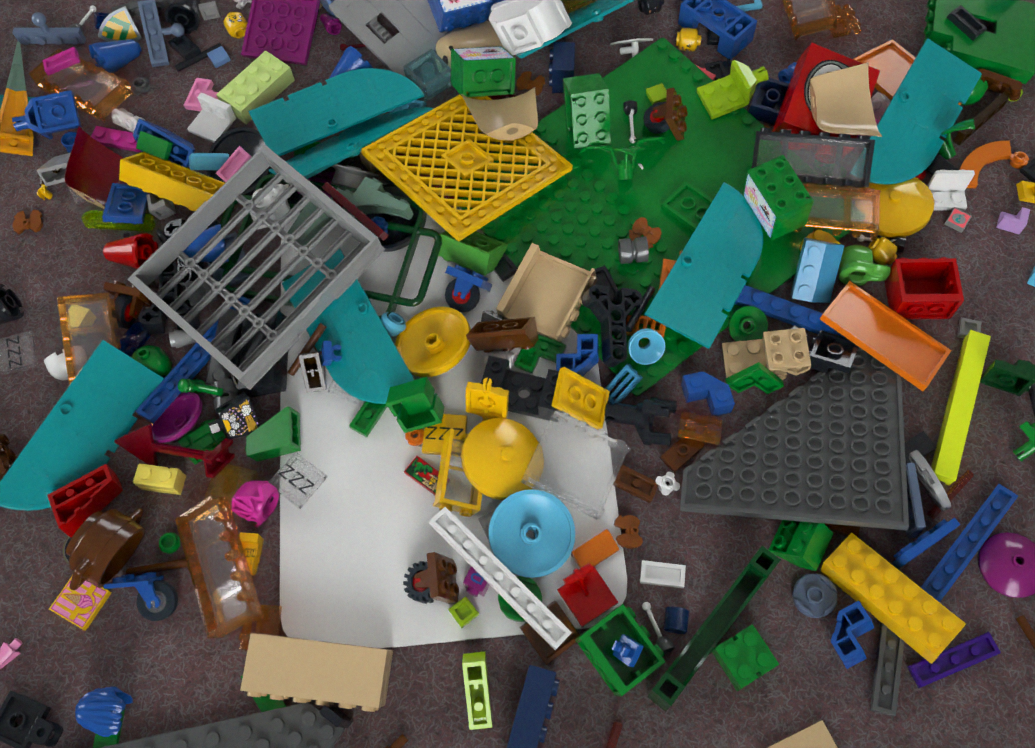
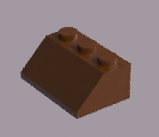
(503, 334)

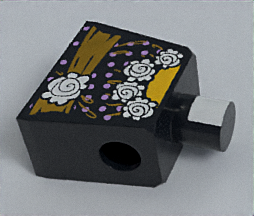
(235, 417)

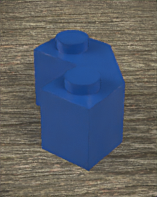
(585, 358)
(704, 386)
(850, 624)

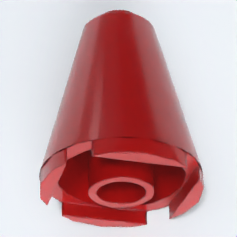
(131, 250)

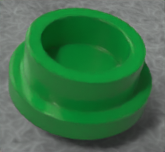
(169, 542)

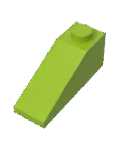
(477, 690)

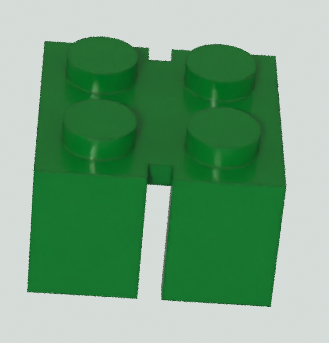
(419, 405)
(744, 657)

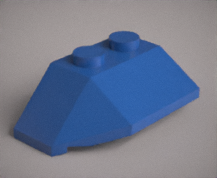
(180, 149)

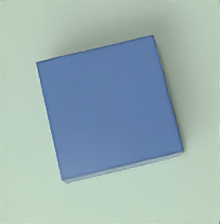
(218, 57)

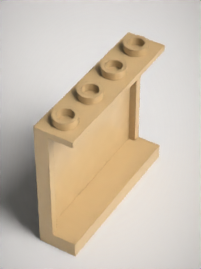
(548, 291)

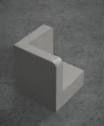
(160, 208)

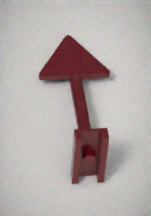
(142, 445)

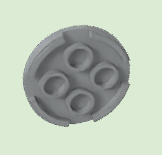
(930, 481)

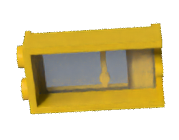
(453, 486)

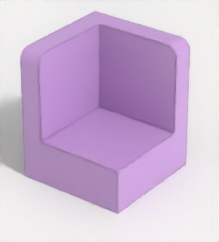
(1012, 222)

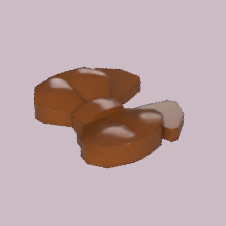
(525, 82)
(34, 223)
(641, 228)
(630, 538)

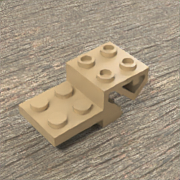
(778, 351)

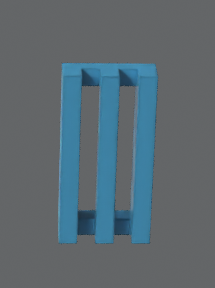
(633, 373)

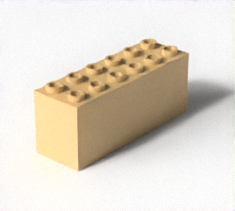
(316, 672)

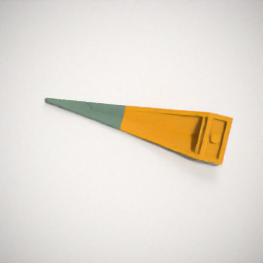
(13, 105)

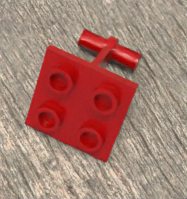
(586, 594)

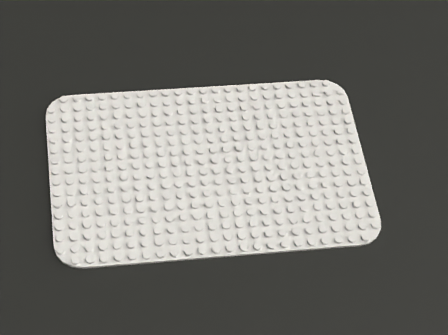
(370, 520)

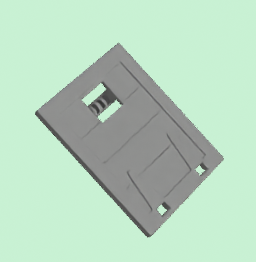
(410, 17)

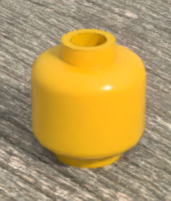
(883, 251)

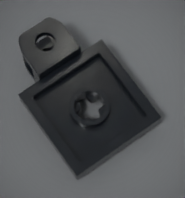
(34, 727)

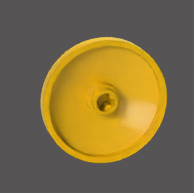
(904, 207)
(434, 341)
(498, 456)

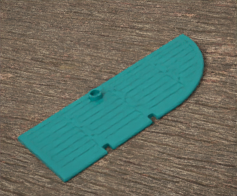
(583, 17)
(331, 108)
(919, 113)
(351, 141)
(710, 269)
(368, 353)
(79, 428)

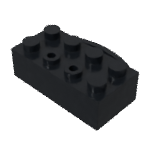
(276, 378)

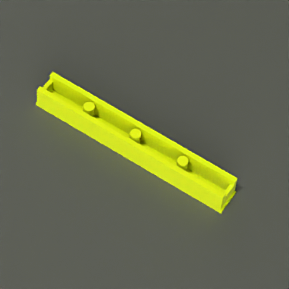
(960, 407)

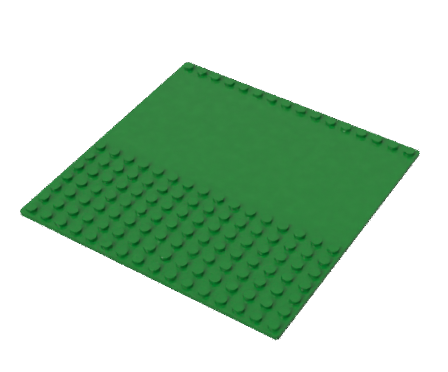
(592, 208)

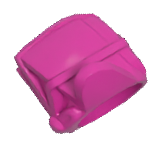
(253, 501)

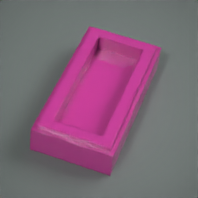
(61, 61)

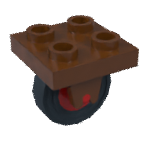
(667, 115)
(127, 302)

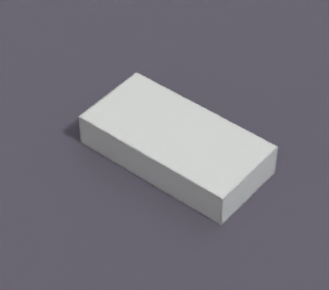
(662, 574)

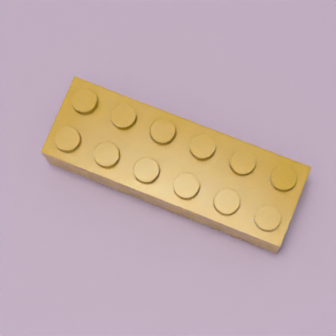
(168, 180)
(892, 598)

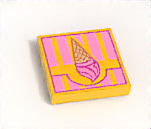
(80, 605)

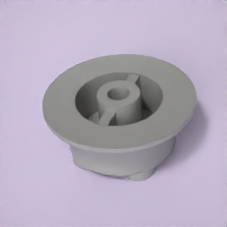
(349, 176)

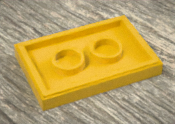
(580, 398)

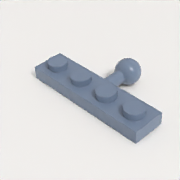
(154, 32)
(48, 35)

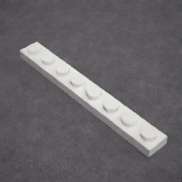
(500, 578)

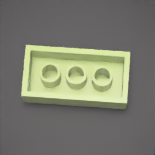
(256, 85)

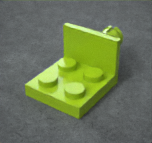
(731, 91)

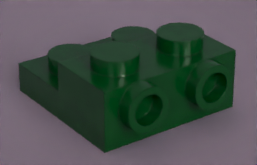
(1009, 377)

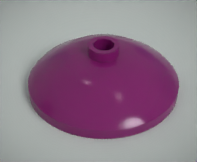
(177, 418)
(1000, 568)

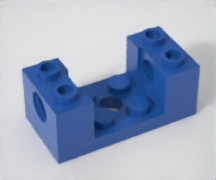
(733, 27)

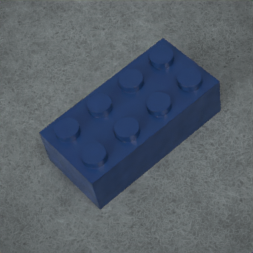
(534, 708)

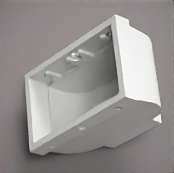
(528, 23)

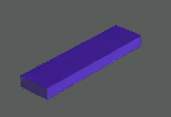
(954, 660)

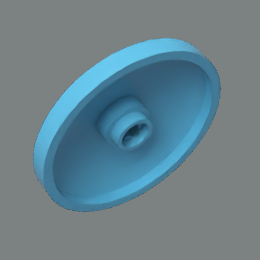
(551, 527)

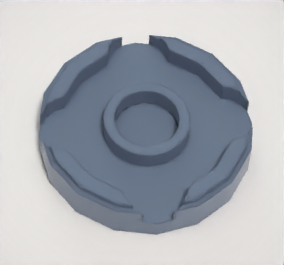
(808, 594)

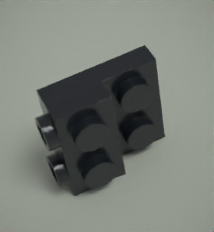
(832, 352)

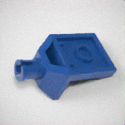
(49, 114)

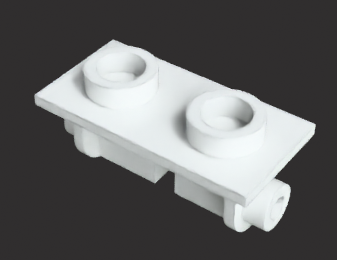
(125, 119)

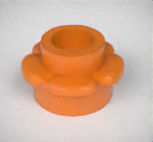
(1019, 160)
(415, 441)

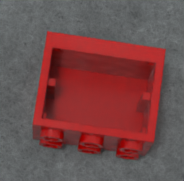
(924, 288)

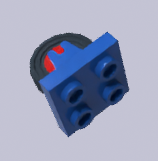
(464, 291)

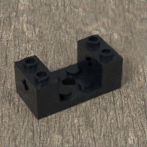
(541, 389)

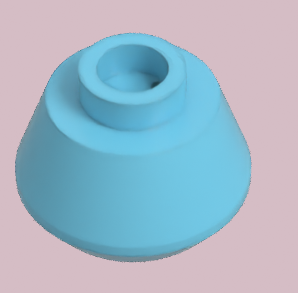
(393, 323)

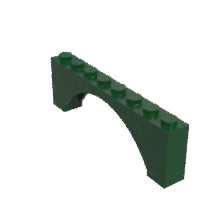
(713, 629)

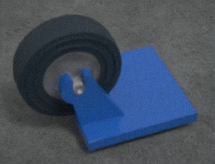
(155, 597)

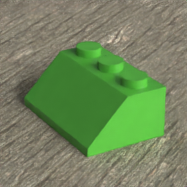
(473, 252)

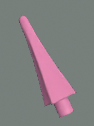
(9, 652)

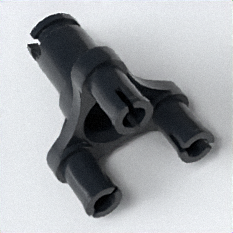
(642, 417)

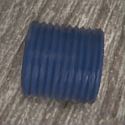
(676, 620)

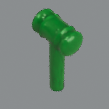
(198, 386)

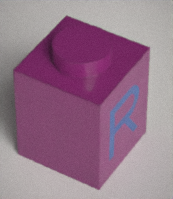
(475, 583)

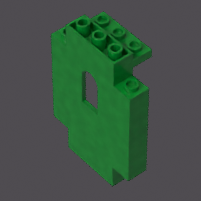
(1005, 52)

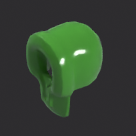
(857, 261)

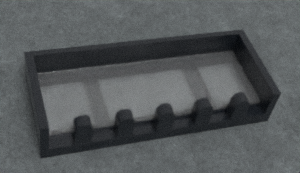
(818, 157)

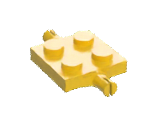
(486, 400)

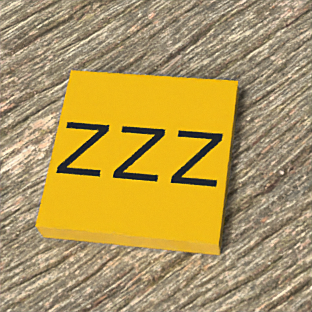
(434, 434)

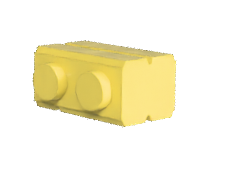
(159, 479)

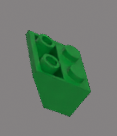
(801, 543)

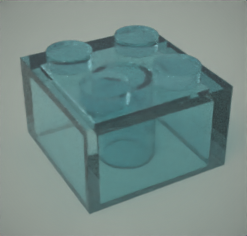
(429, 74)

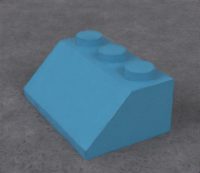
(816, 271)

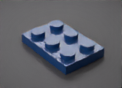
(125, 204)
(924, 542)

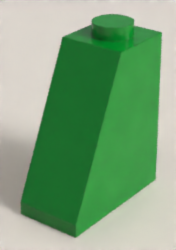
(275, 437)

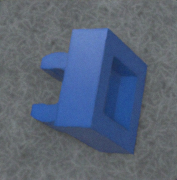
(327, 353)
(627, 650)

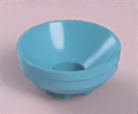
(651, 352)

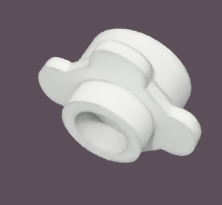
(663, 487)

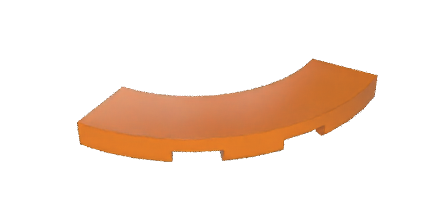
(984, 155)

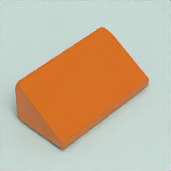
(595, 550)

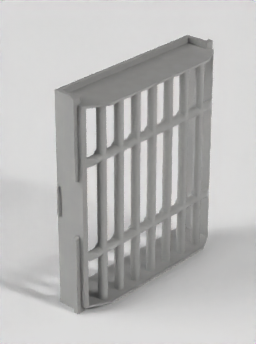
(288, 332)

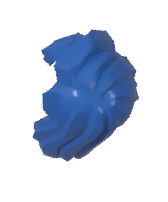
(102, 710)

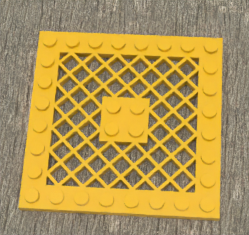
(467, 161)

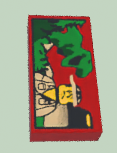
(423, 474)

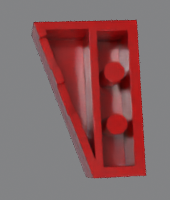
(84, 497)

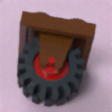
(433, 580)

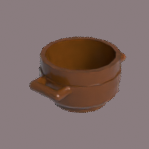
(103, 546)

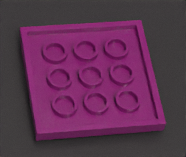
(281, 29)

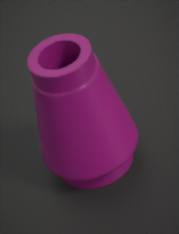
(331, 24)

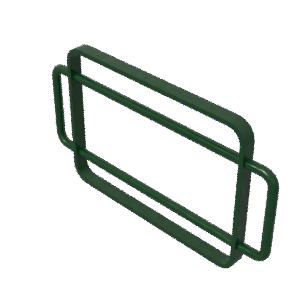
(393, 299)

